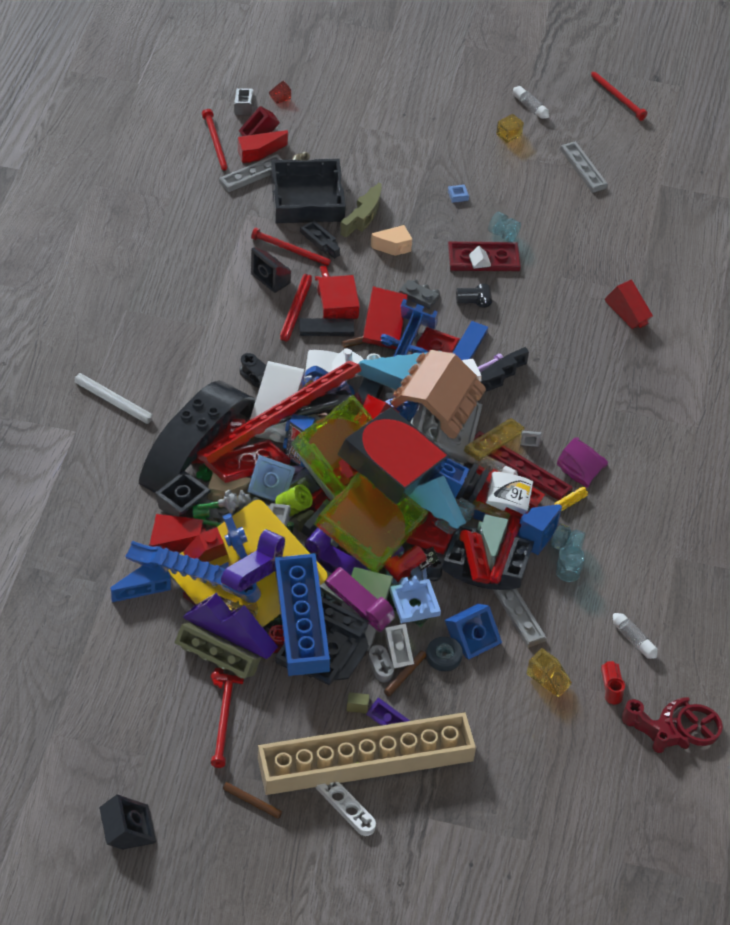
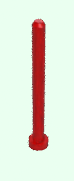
(640, 113)
(207, 115)
(256, 234)
(218, 760)

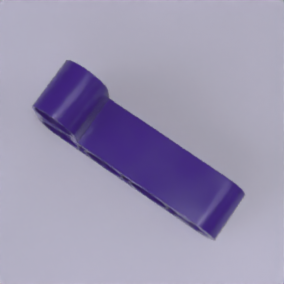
(329, 556)
(257, 564)

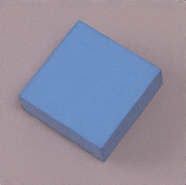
(458, 193)

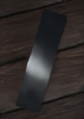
(503, 368)

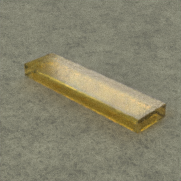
(494, 439)

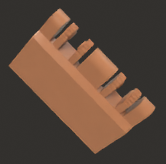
(443, 387)

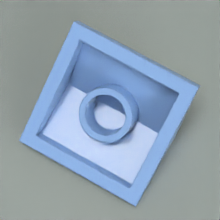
(270, 478)

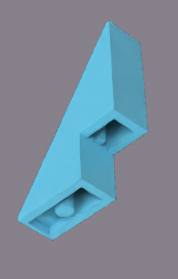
(388, 370)
(439, 500)

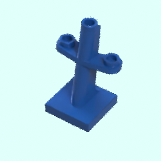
(416, 318)

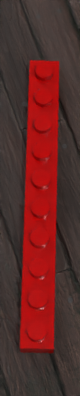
(279, 411)

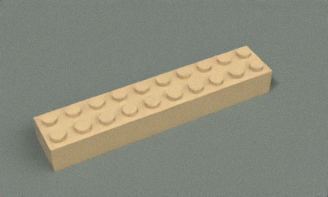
(366, 753)

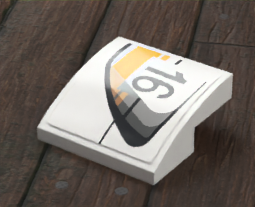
(509, 491)

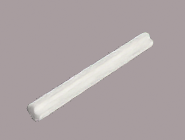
(113, 398)

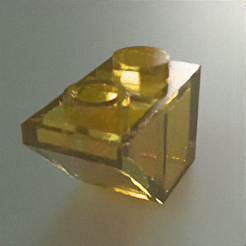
(548, 672)

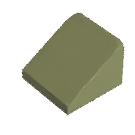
(357, 702)

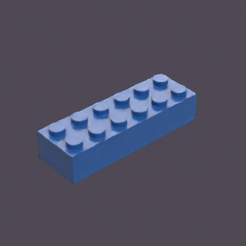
(302, 614)

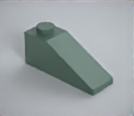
(492, 533)

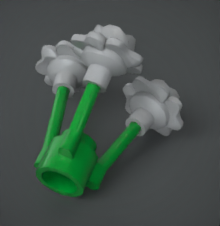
(230, 501)

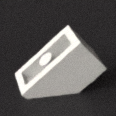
(399, 645)

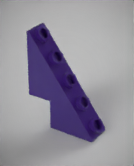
(235, 626)

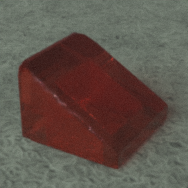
(281, 92)

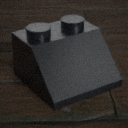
(269, 270)
(181, 494)
(126, 823)

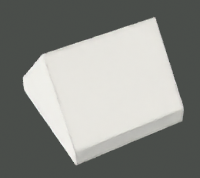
(479, 258)

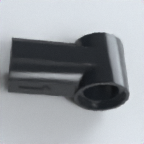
(480, 295)

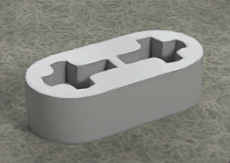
(377, 664)

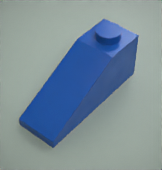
(141, 583)

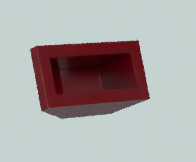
(260, 122)

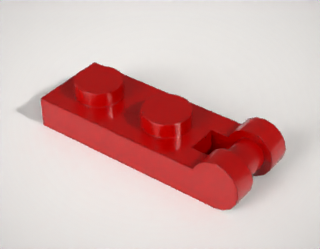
(476, 556)

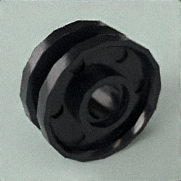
(473, 483)

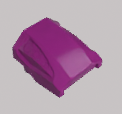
(581, 462)

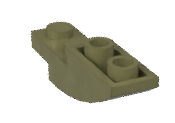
(364, 213)

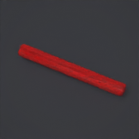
(295, 307)
(504, 551)

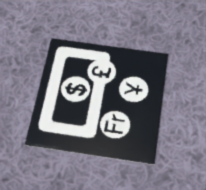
(431, 558)

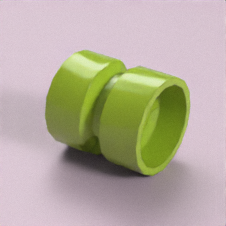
(297, 497)

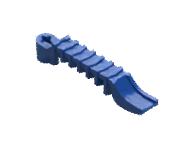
(166, 559)

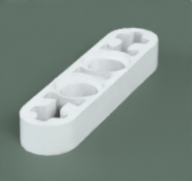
(348, 802)

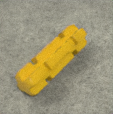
(572, 498)

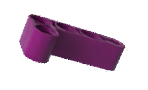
(375, 610)

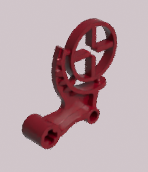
(663, 730)

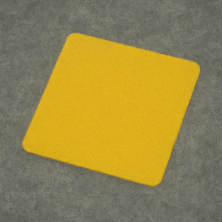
(254, 520)

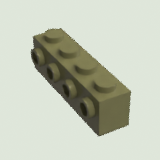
(218, 650)

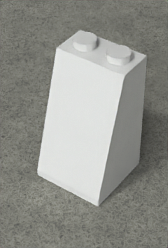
(277, 384)

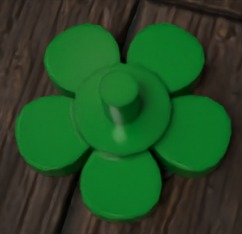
(204, 473)

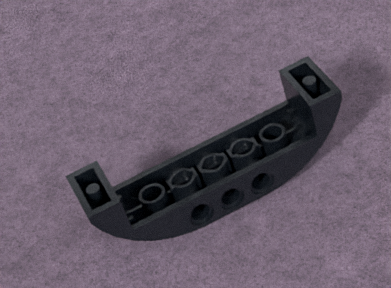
(192, 431)

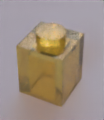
(509, 128)

